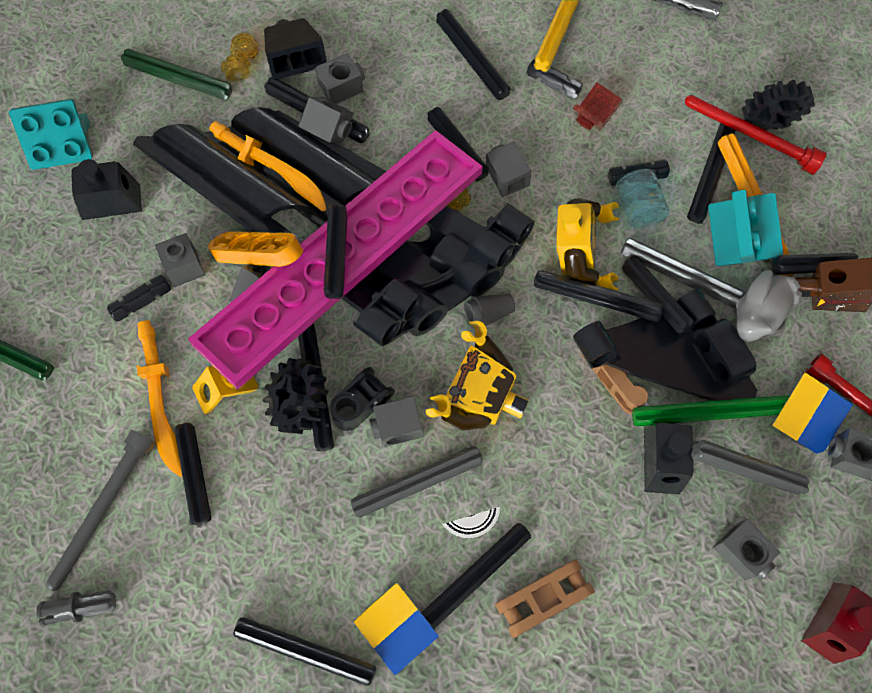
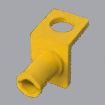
(219, 388)

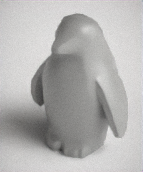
(766, 305)

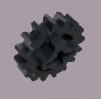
(779, 105)
(295, 396)

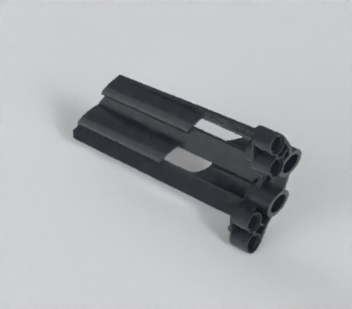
(404, 292)

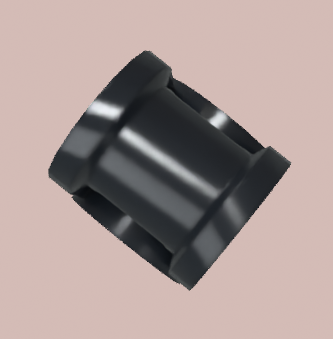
(362, 395)

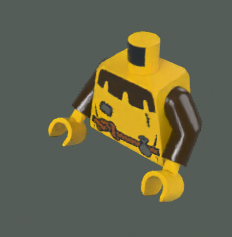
(578, 240)
(480, 386)

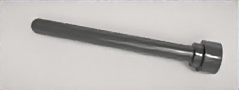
(135, 448)

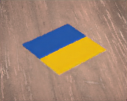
(812, 414)
(396, 629)

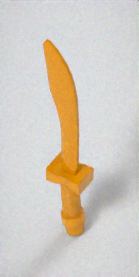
(251, 151)
(153, 371)

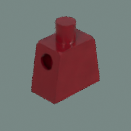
(842, 618)

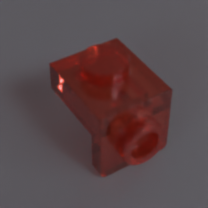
(597, 108)

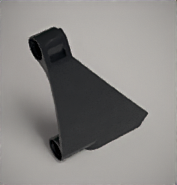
(702, 362)

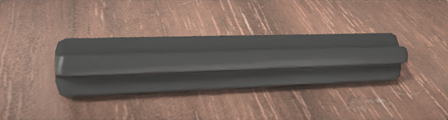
(682, 272)
(749, 467)
(416, 481)

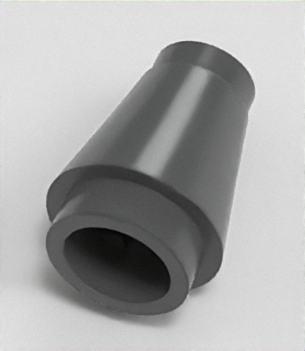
(488, 308)

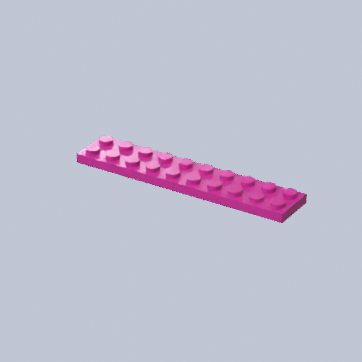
(292, 296)

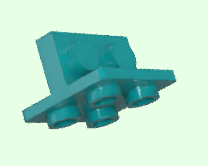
(52, 133)
(745, 229)

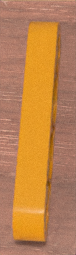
(256, 248)

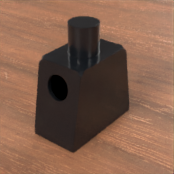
(293, 48)
(104, 190)
(666, 455)

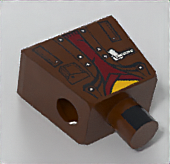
(840, 285)

